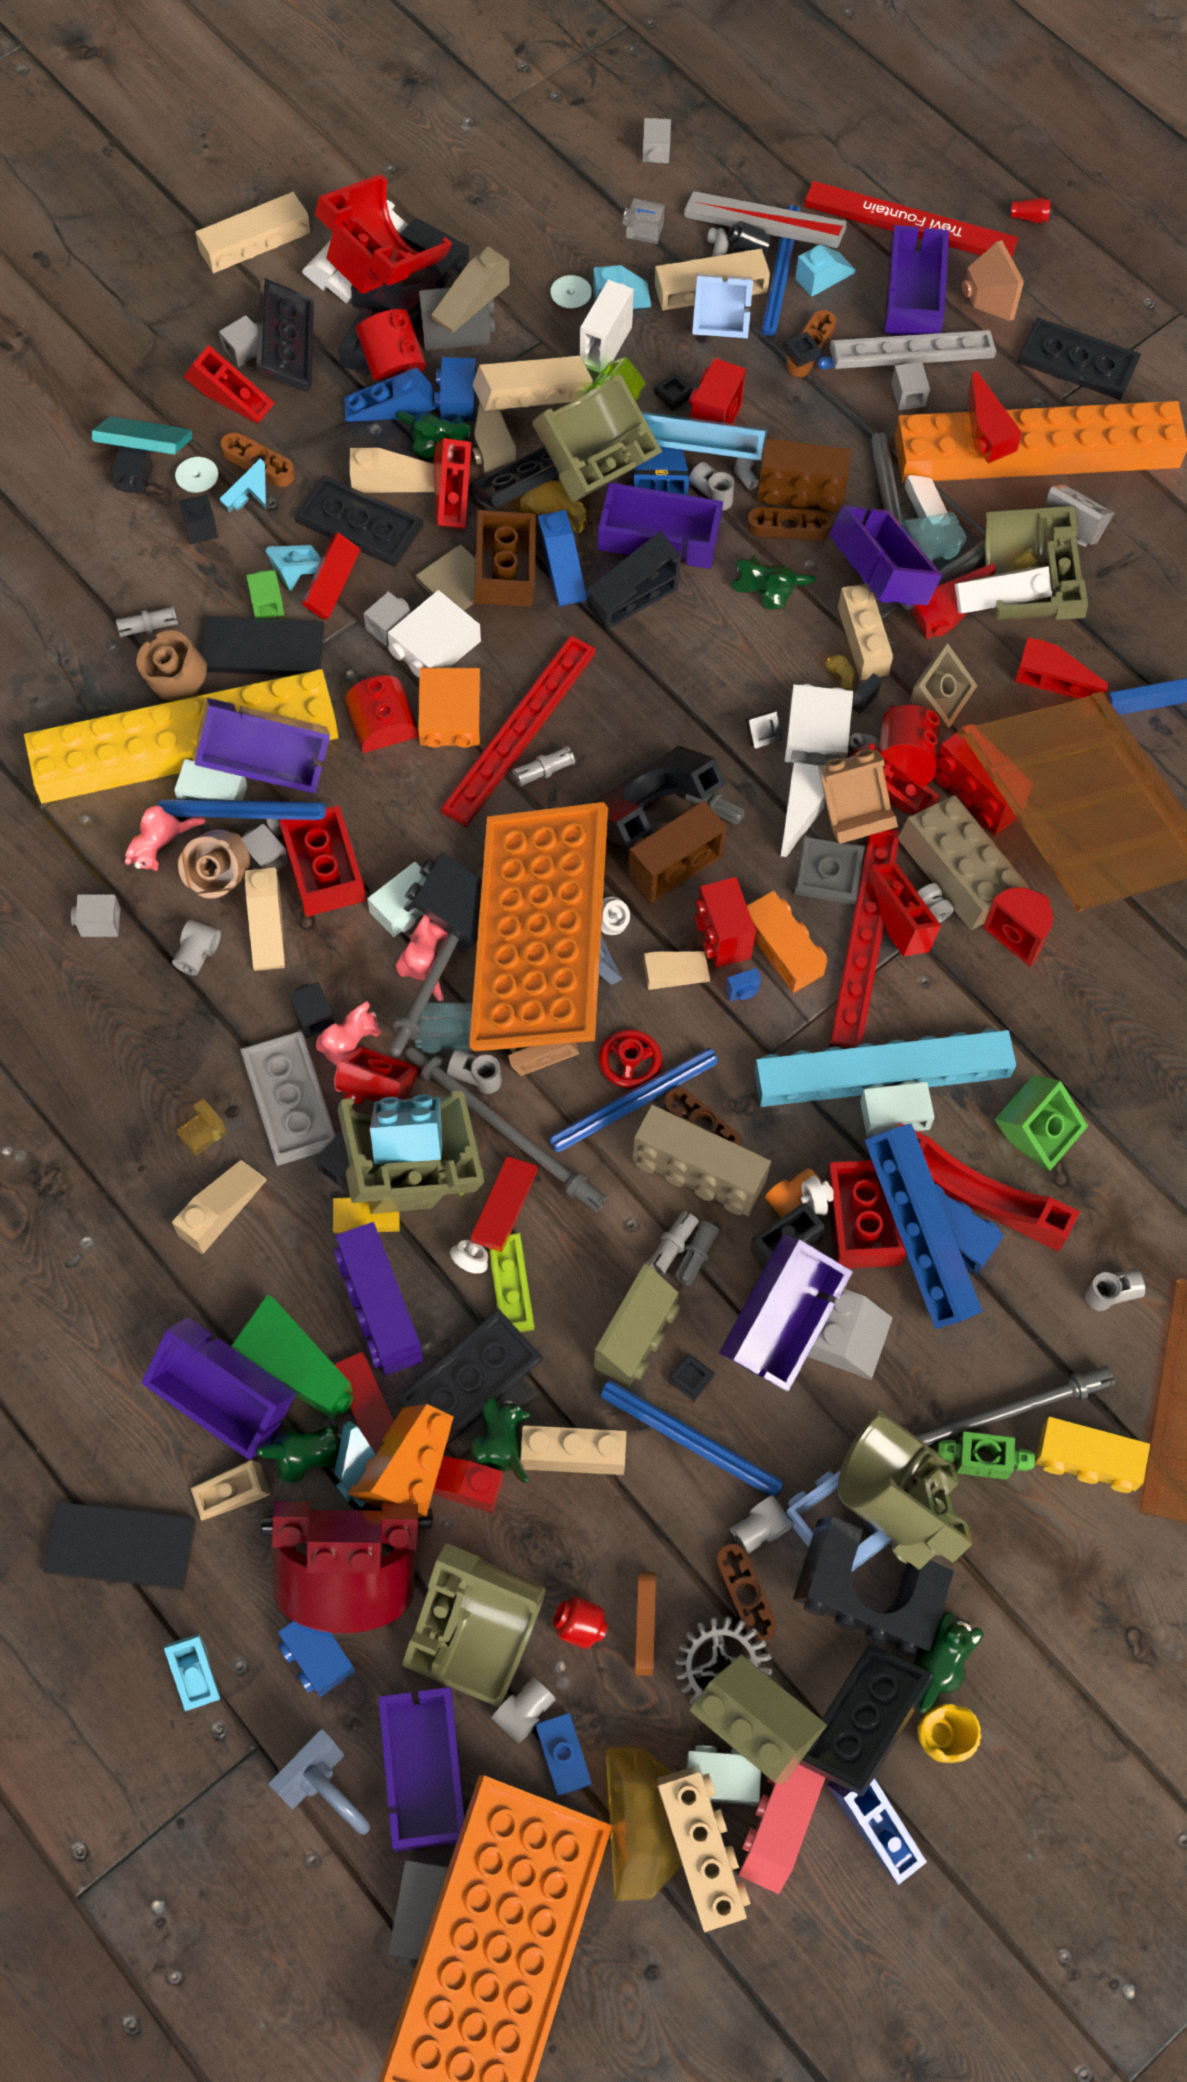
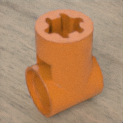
(787, 1195)

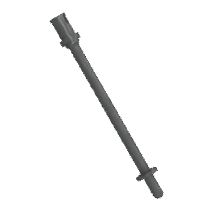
(407, 1027)
(575, 1184)
(1077, 1386)

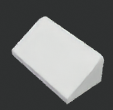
(924, 496)

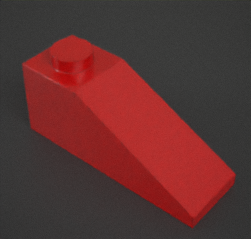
(227, 386)
(991, 425)
(451, 482)
(942, 610)
(1054, 670)
(902, 789)
(903, 910)
(468, 1483)

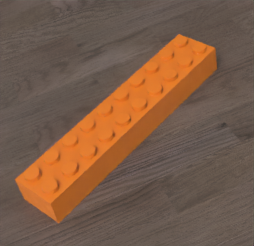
(1050, 444)

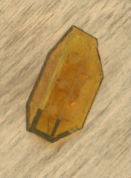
(640, 1831)

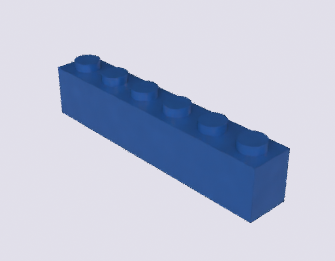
(923, 1226)

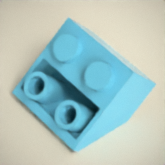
(406, 1129)

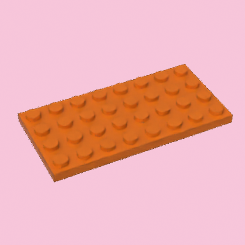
(539, 928)
(498, 1941)

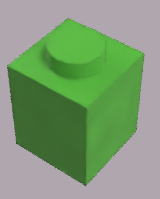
(265, 594)

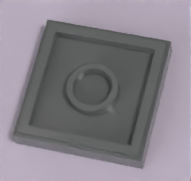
(829, 870)

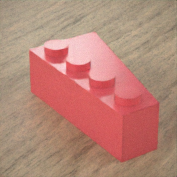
(781, 1829)

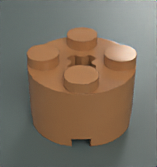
(172, 666)
(214, 879)

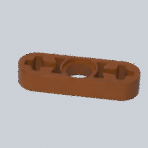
(821, 338)
(250, 449)
(645, 1623)

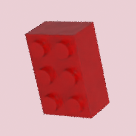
(968, 780)
(323, 862)
(861, 1218)

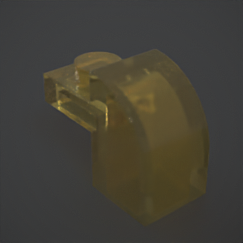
(552, 498)

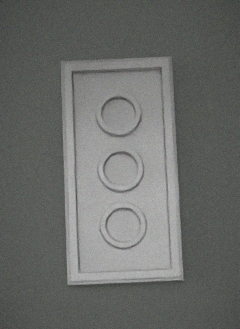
(289, 1097)

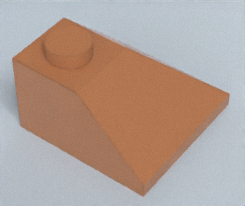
(994, 283)

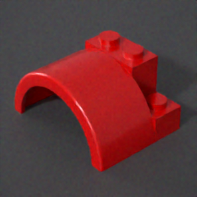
(365, 240)

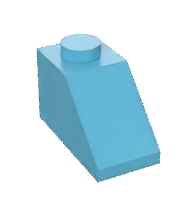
(821, 269)
(621, 275)
(351, 1460)

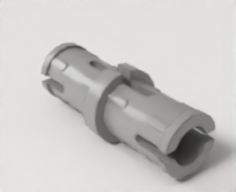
(146, 621)
(543, 766)
(673, 1242)

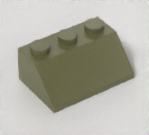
(637, 1327)
(758, 1719)

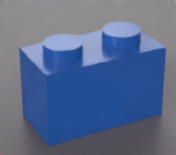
(456, 388)
(318, 1656)

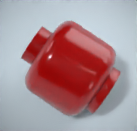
(580, 1622)

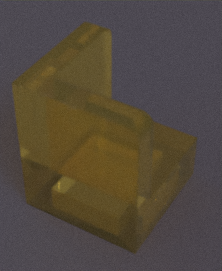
(202, 1129)

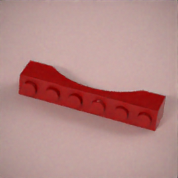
(1027, 1213)

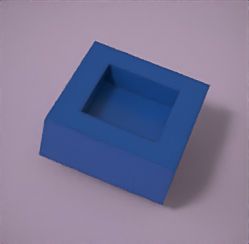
(743, 985)

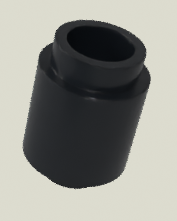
(748, 237)

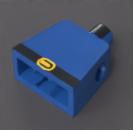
(664, 472)

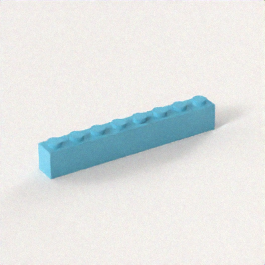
(850, 1071)

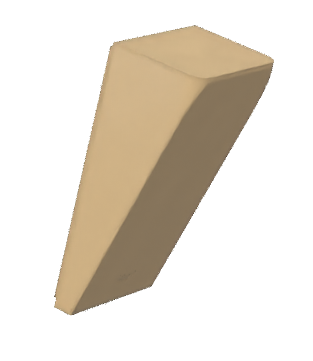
(675, 969)
(230, 1490)

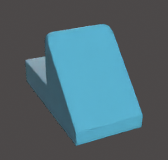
(251, 482)
(292, 562)
(192, 1671)

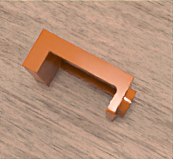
(449, 707)

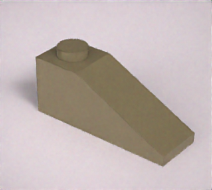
(474, 288)
(492, 441)

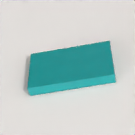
(142, 435)

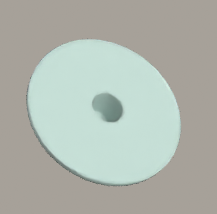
(571, 291)
(196, 474)

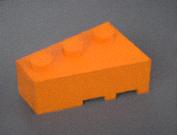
(407, 1460)

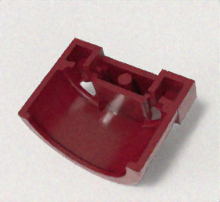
(343, 1578)

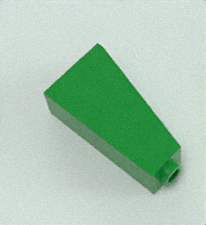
(290, 1356)

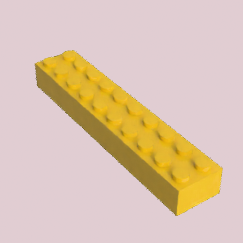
(157, 738)

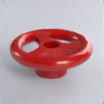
(630, 1046)

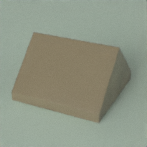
(944, 686)

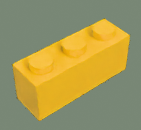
(1092, 1455)

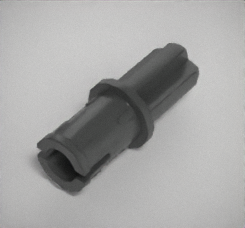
(721, 806)
(696, 1253)

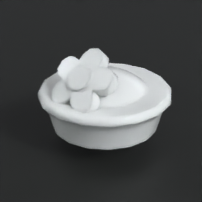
(614, 916)
(816, 1194)
(470, 1256)

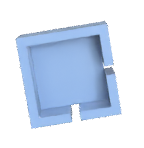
(720, 305)

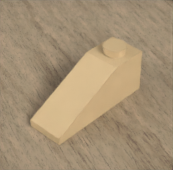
(386, 471)
(265, 918)
(217, 1206)

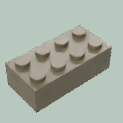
(959, 859)
(700, 1161)

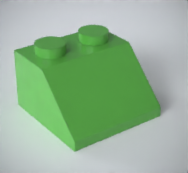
(1042, 1121)

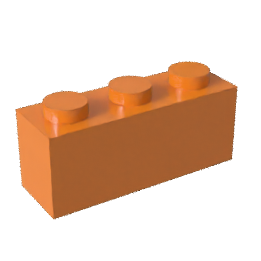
(786, 942)

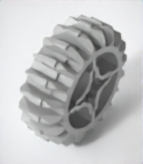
(719, 1650)

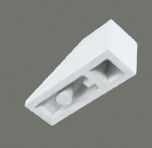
(1009, 587)
(804, 804)

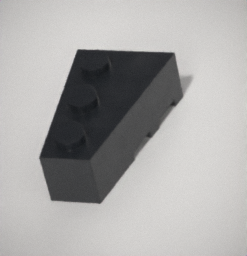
(635, 582)

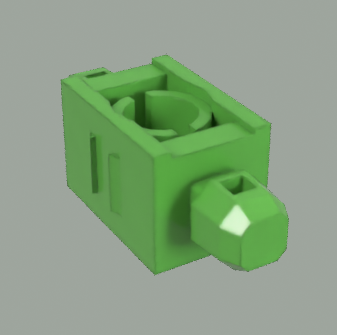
(1005, 1446)

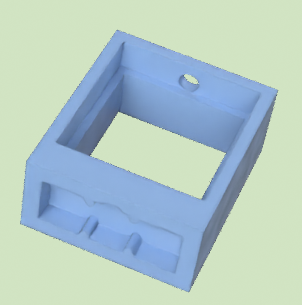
(803, 1502)

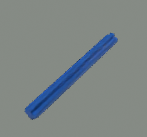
(778, 283)
(244, 809)
(633, 1100)
(691, 1439)

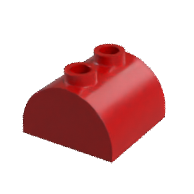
(390, 344)
(380, 713)
(911, 741)
(1020, 922)
(374, 1076)

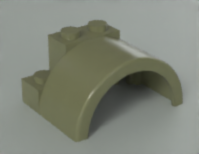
(589, 434)
(1015, 532)
(411, 1184)
(875, 1484)
(492, 1620)

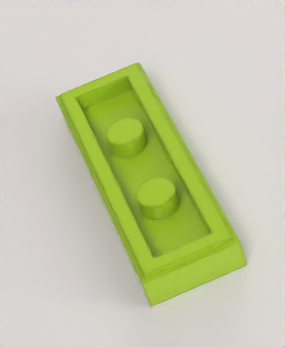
(512, 1283)

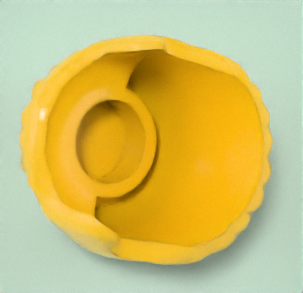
(949, 1733)

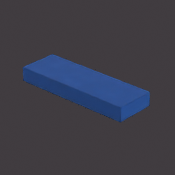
(1149, 696)

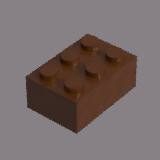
(804, 475)
(504, 558)
(676, 851)

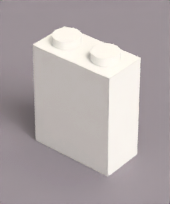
(606, 325)
(434, 635)
(818, 724)

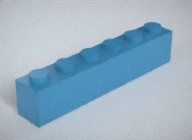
(707, 436)

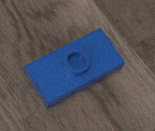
(563, 1755)

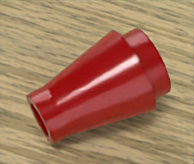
(1032, 210)

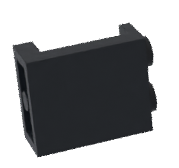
(449, 898)

